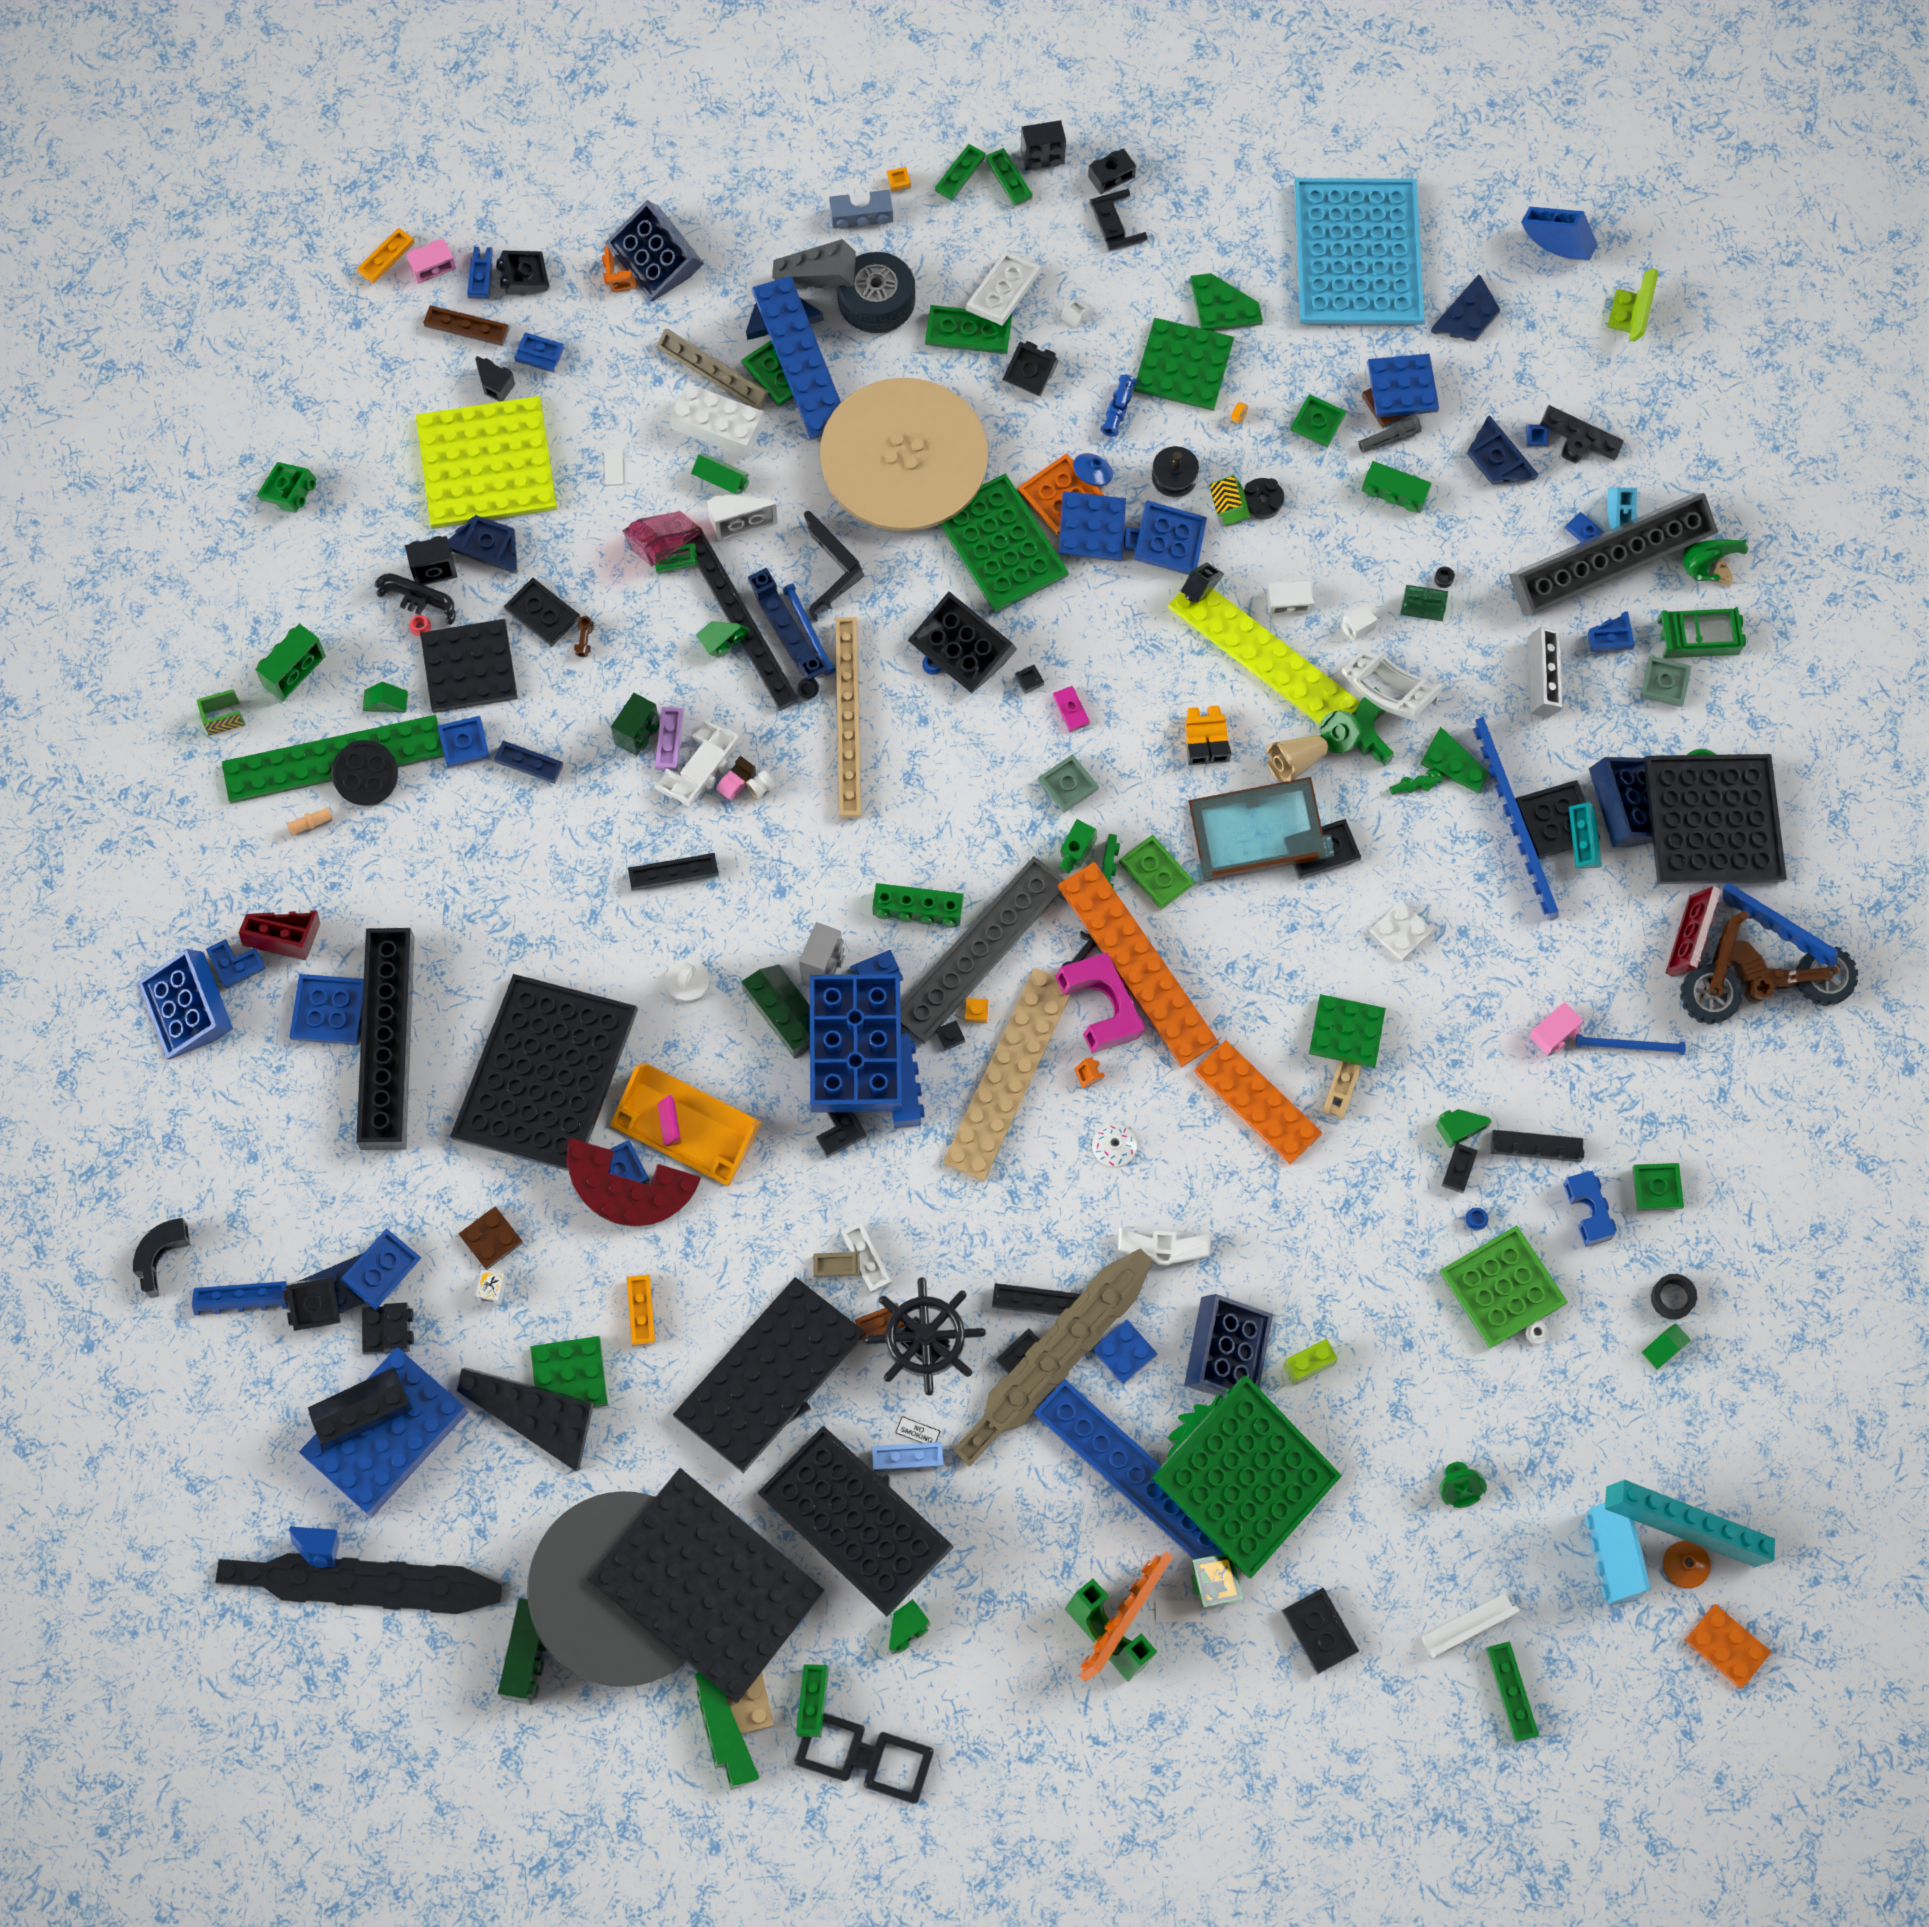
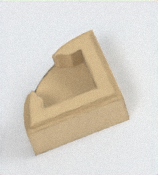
(1724, 573)

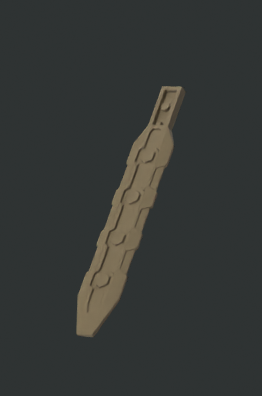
(1055, 1354)

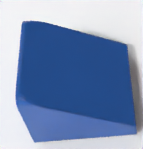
(1536, 435)

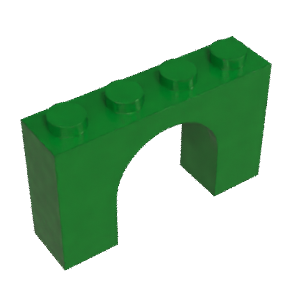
(1088, 1612)

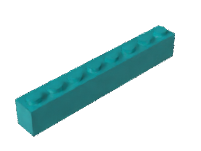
(1689, 1523)

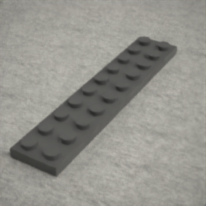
(979, 949)

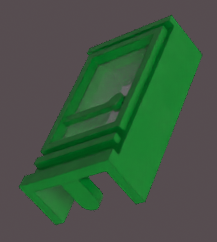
(1702, 633)

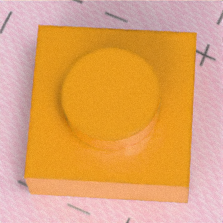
(898, 179)
(976, 1010)

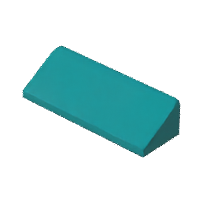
(1585, 836)

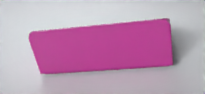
(669, 1121)

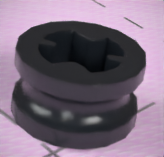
(1444, 583)

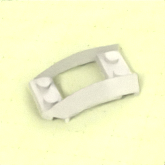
(1418, 692)

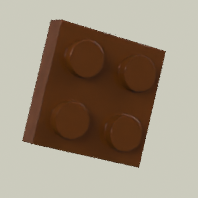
(490, 1238)

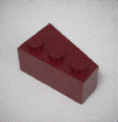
(281, 933)

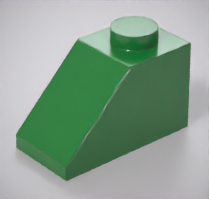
(1460, 1125)

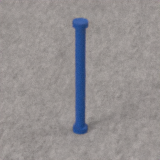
(790, 591)
(1630, 1044)

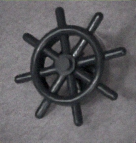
(922, 1337)

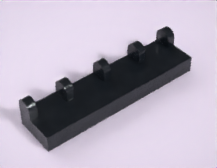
(1537, 1146)

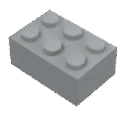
(822, 953)

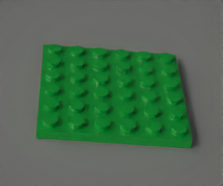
(1246, 1476)

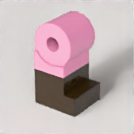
(735, 780)

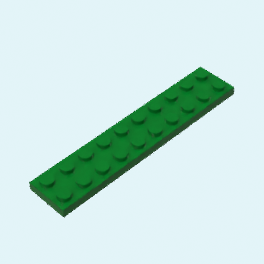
(313, 761)

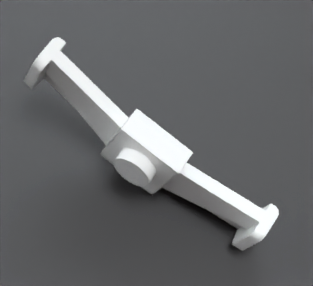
(1164, 1247)

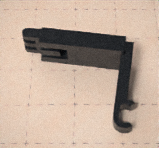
(840, 555)

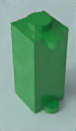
(720, 474)

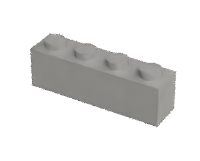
(1545, 672)

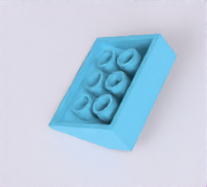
(1618, 1555)

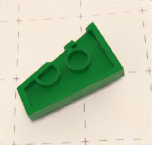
(1454, 762)

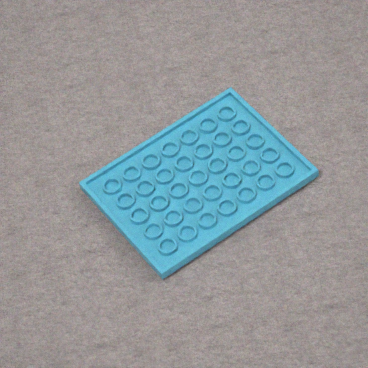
(1358, 251)

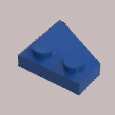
(1612, 635)

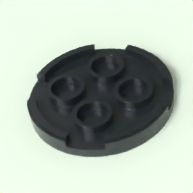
(365, 773)

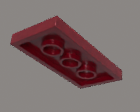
(1693, 931)

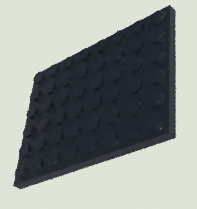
(543, 1071)
(707, 1585)

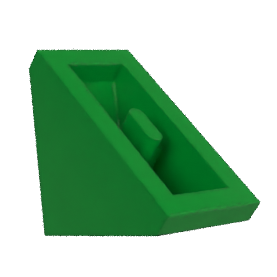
(385, 698)
(1666, 1346)

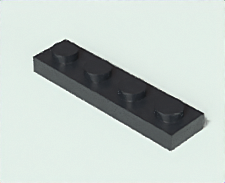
(673, 871)
(1032, 1299)

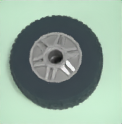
(881, 293)

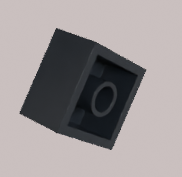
(1043, 145)
(431, 560)

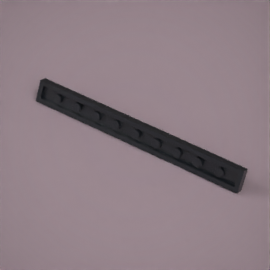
(736, 612)

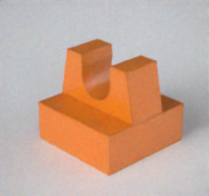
(1088, 1072)

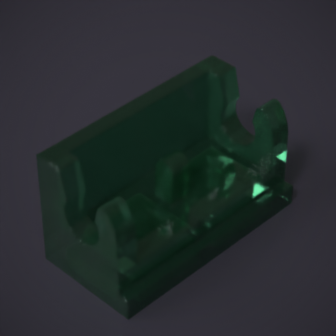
(1424, 603)

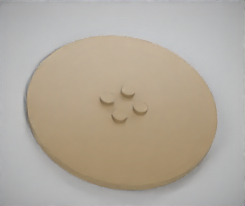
(904, 454)

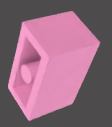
(430, 260)
(1556, 1029)

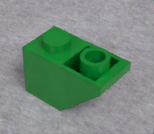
(721, 636)
(906, 1624)

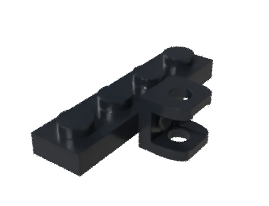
(1580, 435)

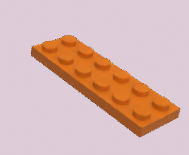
(1258, 1102)
(1127, 1612)

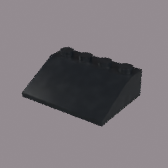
(962, 643)

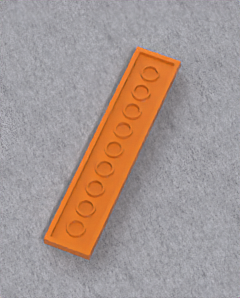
(1138, 964)

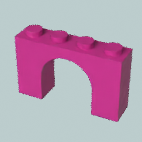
(1101, 975)

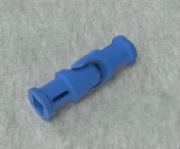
(1118, 405)

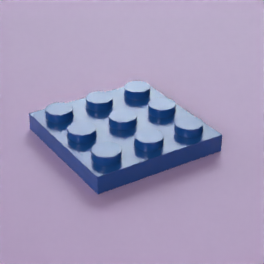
(1403, 385)
(1092, 526)
(1170, 538)
(327, 1009)

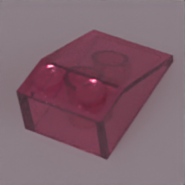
(660, 535)

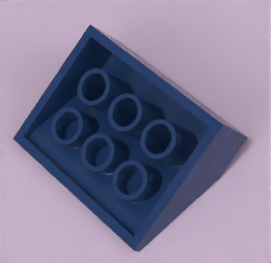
(654, 251)
(1623, 799)
(1227, 1344)

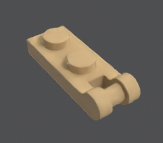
(1341, 1088)

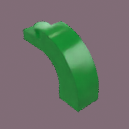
(1366, 715)

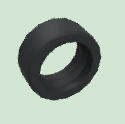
(1679, 1280)

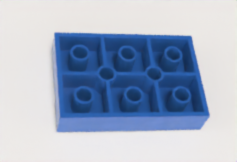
(855, 1043)
(383, 1458)

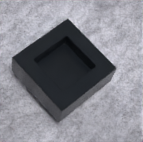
(1029, 679)
(950, 1035)

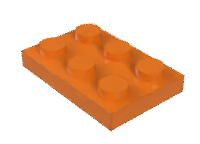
(1727, 1646)

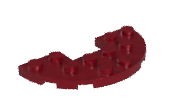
(624, 1199)

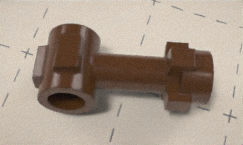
(586, 627)

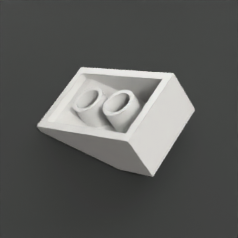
(740, 514)

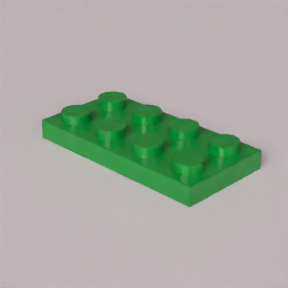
(965, 330)

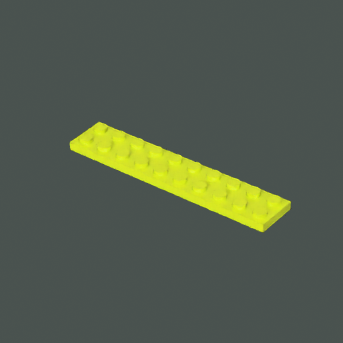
(1264, 655)

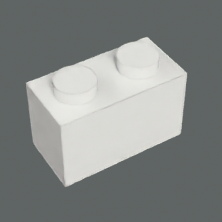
(1289, 597)

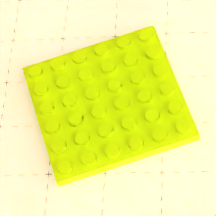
(486, 461)

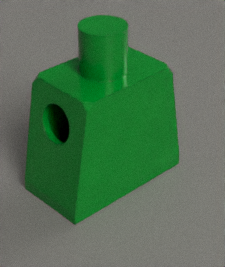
(1081, 838)

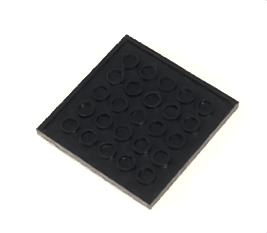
(1714, 819)

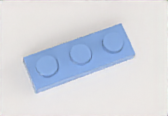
(907, 1456)

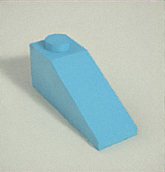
(1621, 506)

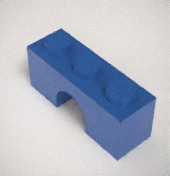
(1586, 1189)

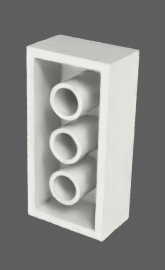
(717, 420)

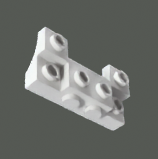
(703, 766)

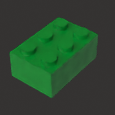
(290, 662)

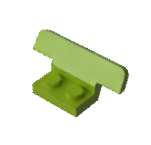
(1632, 310)

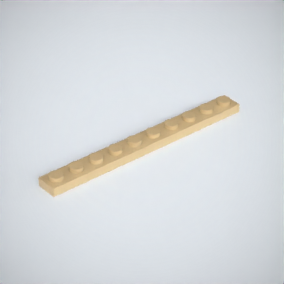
(848, 718)

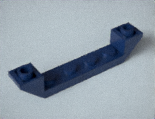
(784, 625)

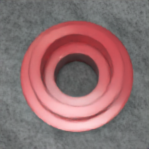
(419, 620)

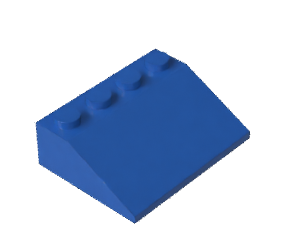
(185, 1003)

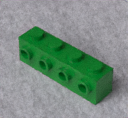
(918, 905)

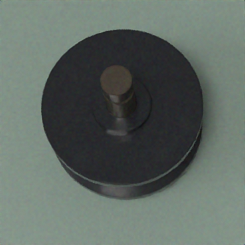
(1175, 471)

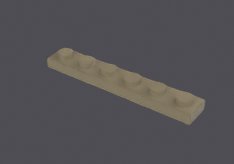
(712, 369)

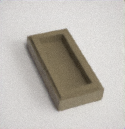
(836, 1264)

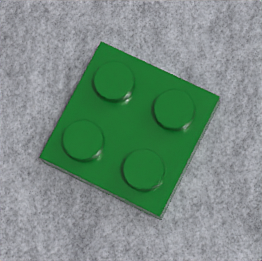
(1318, 420)
(1658, 1186)

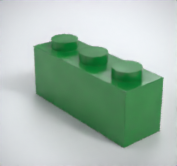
(1396, 487)

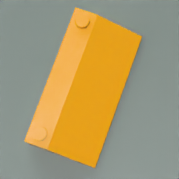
(711, 1132)

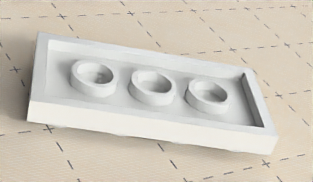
(1003, 288)

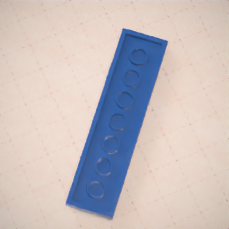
(797, 353)

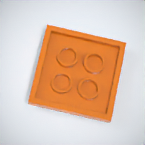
(1045, 490)

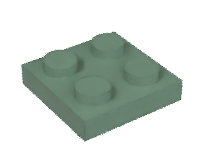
(1665, 681)
(1068, 783)

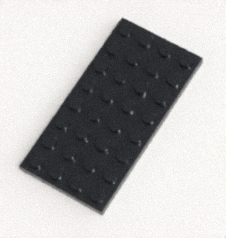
(769, 1375)
(855, 1520)

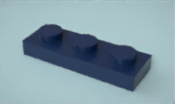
(528, 762)

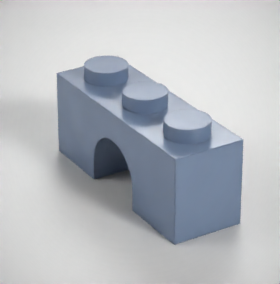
(846, 215)

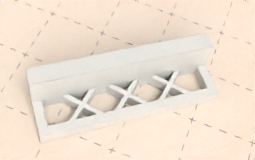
(1469, 1625)

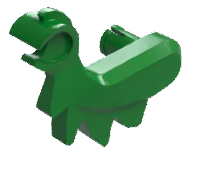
(1191, 1421)

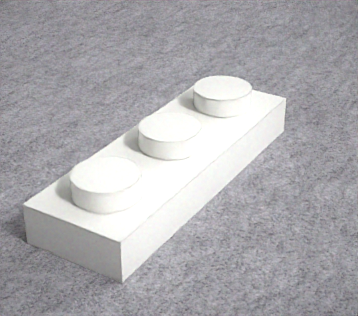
(870, 1263)

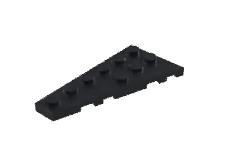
(541, 1415)

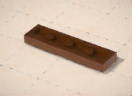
(466, 325)

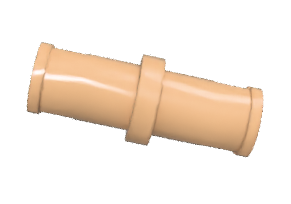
(309, 821)

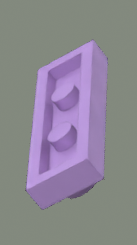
(669, 738)

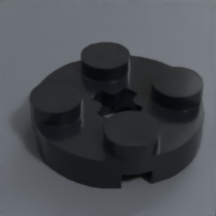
(1265, 487)

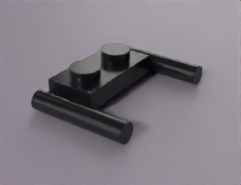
(1110, 222)

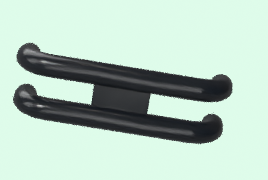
(416, 595)

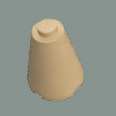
(1294, 756)

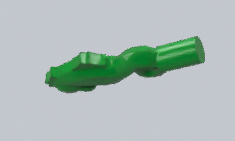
(1425, 782)

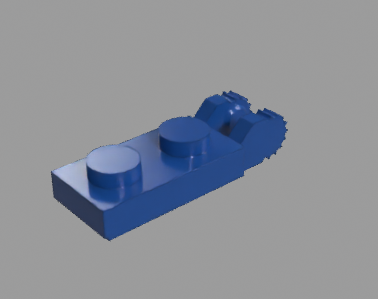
(480, 275)

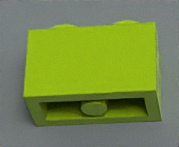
(1310, 1361)

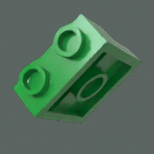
(287, 486)

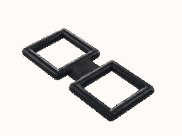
(868, 1758)

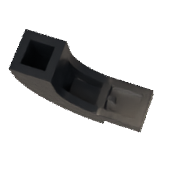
(153, 1246)

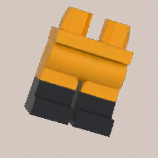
(1206, 729)

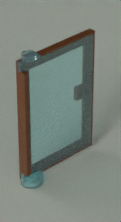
(1258, 829)

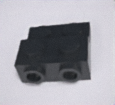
(522, 272)
(1031, 368)
(312, 1303)
(387, 1328)

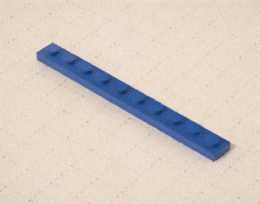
(1518, 826)

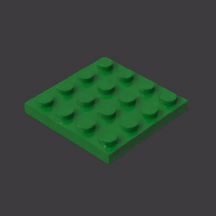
(1184, 364)

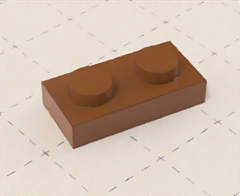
(876, 1322)

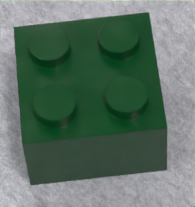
(635, 724)

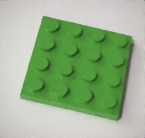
(1503, 1287)

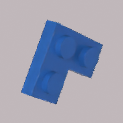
(232, 968)

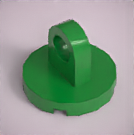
(1461, 1485)

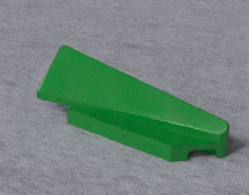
(724, 1735)

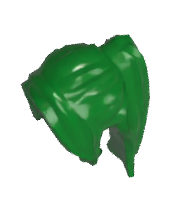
(1702, 555)

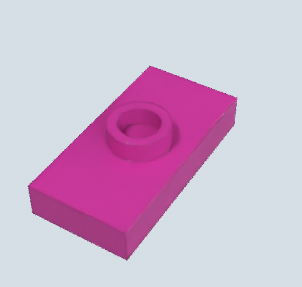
(1071, 708)

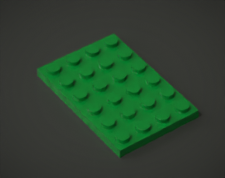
(1003, 545)

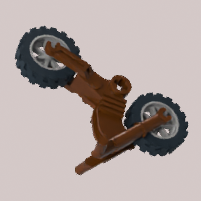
(1756, 976)

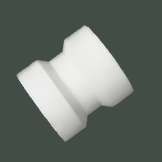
(760, 784)

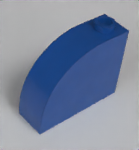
(1560, 232)

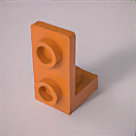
(617, 281)

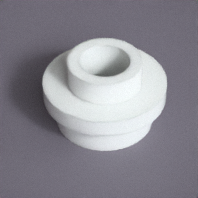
(1534, 1338)

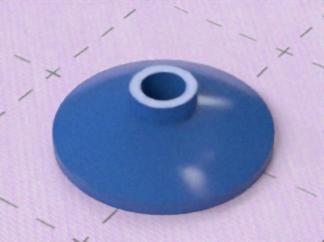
(1093, 469)

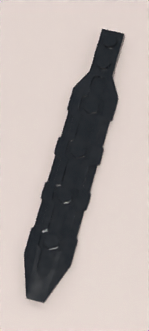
(369, 1583)

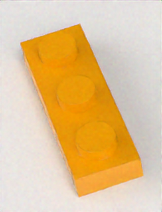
(385, 255)
(641, 1310)

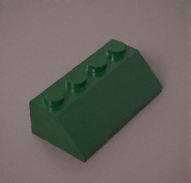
(780, 1006)

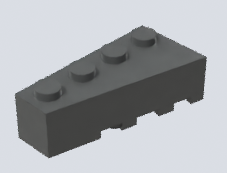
(819, 266)

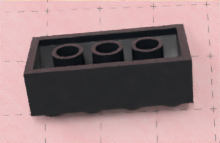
(359, 1408)

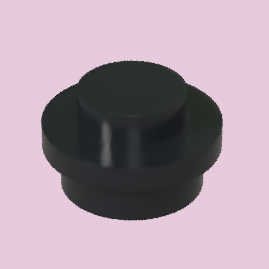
(808, 688)

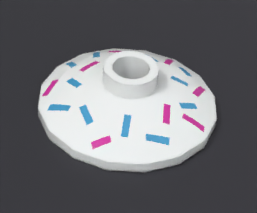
(1111, 1155)

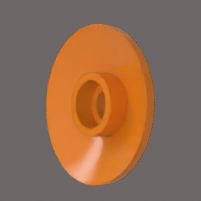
(1678, 1572)

